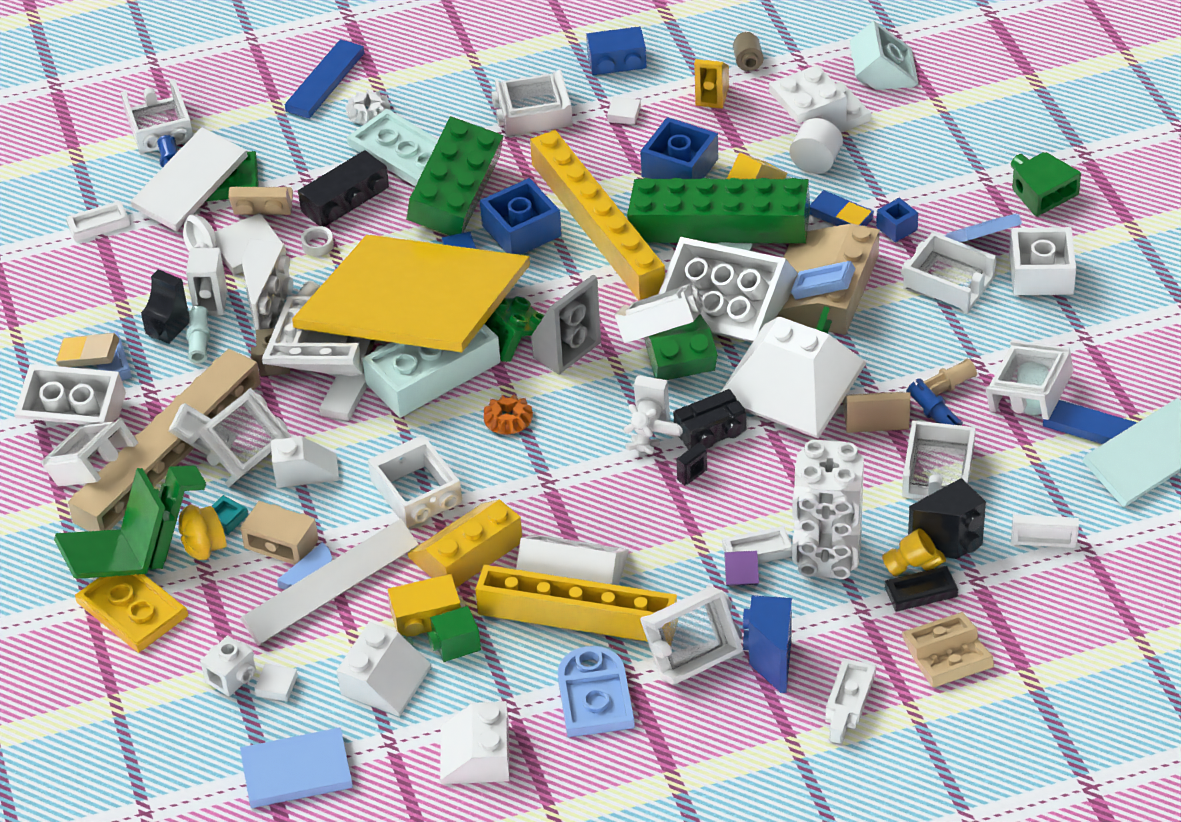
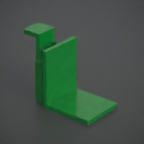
(143, 533)

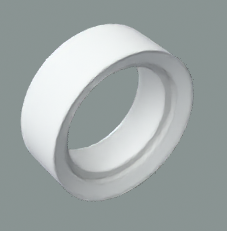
(317, 232)

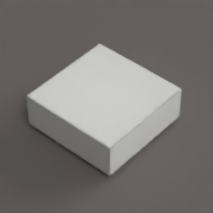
(624, 110)
(276, 682)

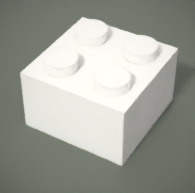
(1042, 261)

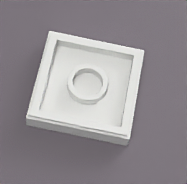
(235, 237)

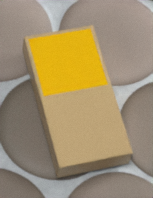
(87, 350)

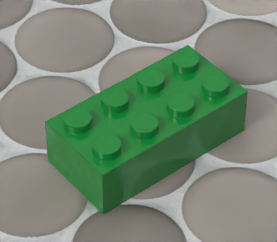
(454, 177)

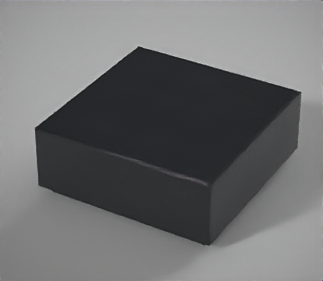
(692, 464)

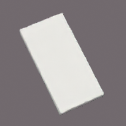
(189, 178)

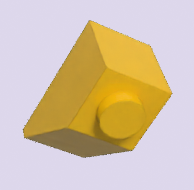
(711, 83)
(752, 168)

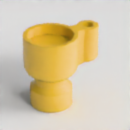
(913, 550)

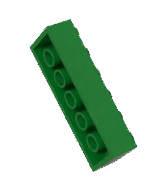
(720, 210)

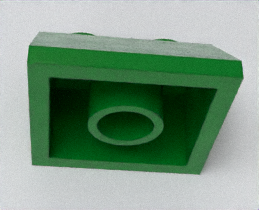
(682, 350)

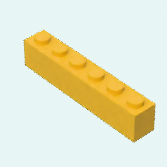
(567, 602)

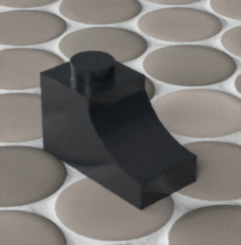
(166, 308)

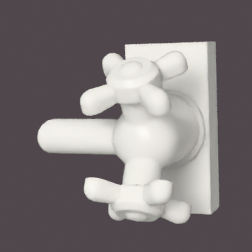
(650, 414)

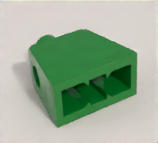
(1044, 182)

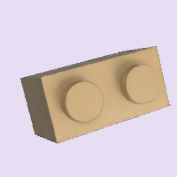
(279, 532)

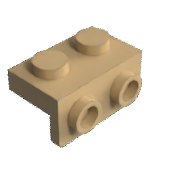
(261, 200)

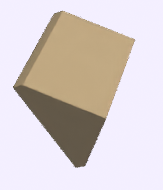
(877, 411)

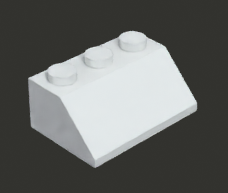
(70, 395)
(571, 559)

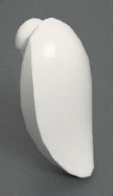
(198, 233)

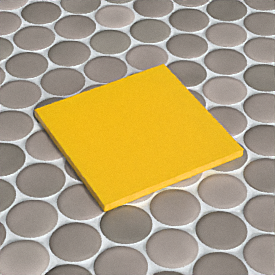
(412, 293)

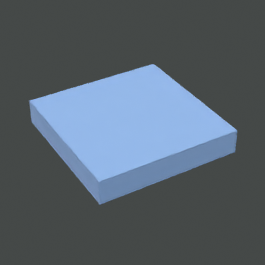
(985, 228)

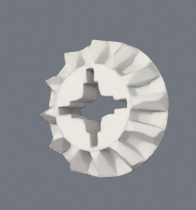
(356, 106)

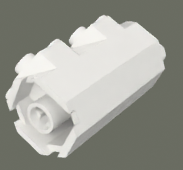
(827, 509)

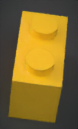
(418, 601)

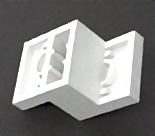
(816, 95)

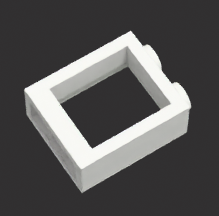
(416, 455)

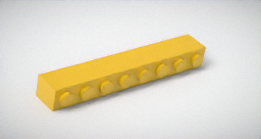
(597, 215)

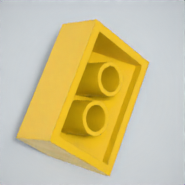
(470, 542)

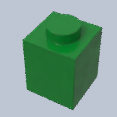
(454, 634)

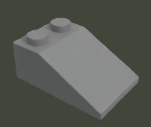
(569, 328)

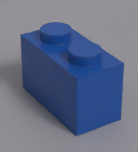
(616, 50)

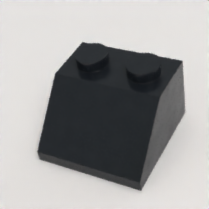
(951, 519)

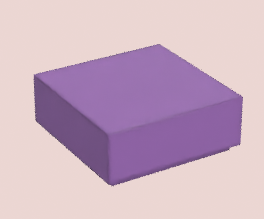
(741, 568)

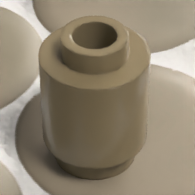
(748, 51)

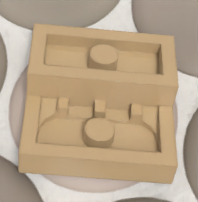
(947, 649)

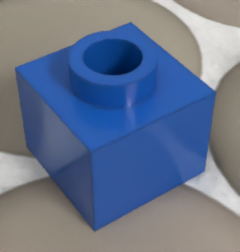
(897, 219)

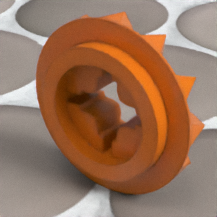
(508, 423)

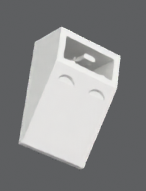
(266, 280)

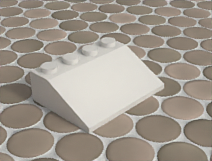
(736, 285)

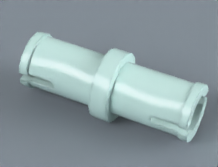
(198, 334)

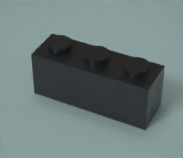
(343, 188)

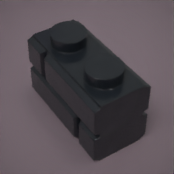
(711, 420)

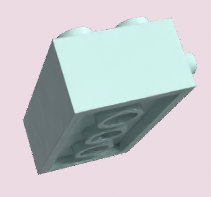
(415, 375)

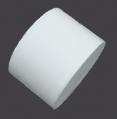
(816, 146)

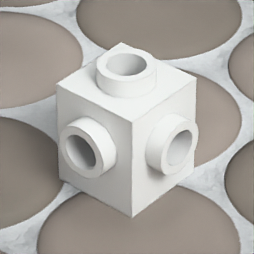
(228, 665)

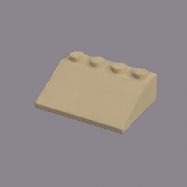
(826, 248)

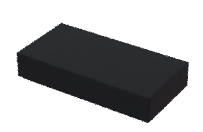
(921, 588)

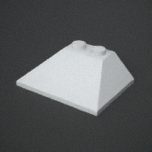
(314, 349)
(795, 376)

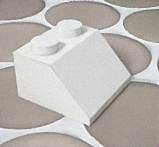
(382, 670)
(476, 745)

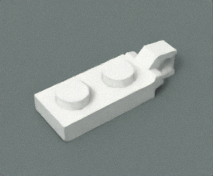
(848, 697)

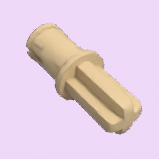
(951, 377)

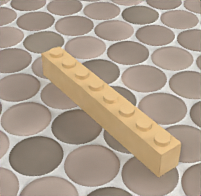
(104, 502)

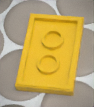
(132, 608)

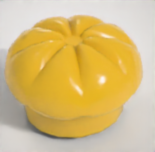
(201, 531)

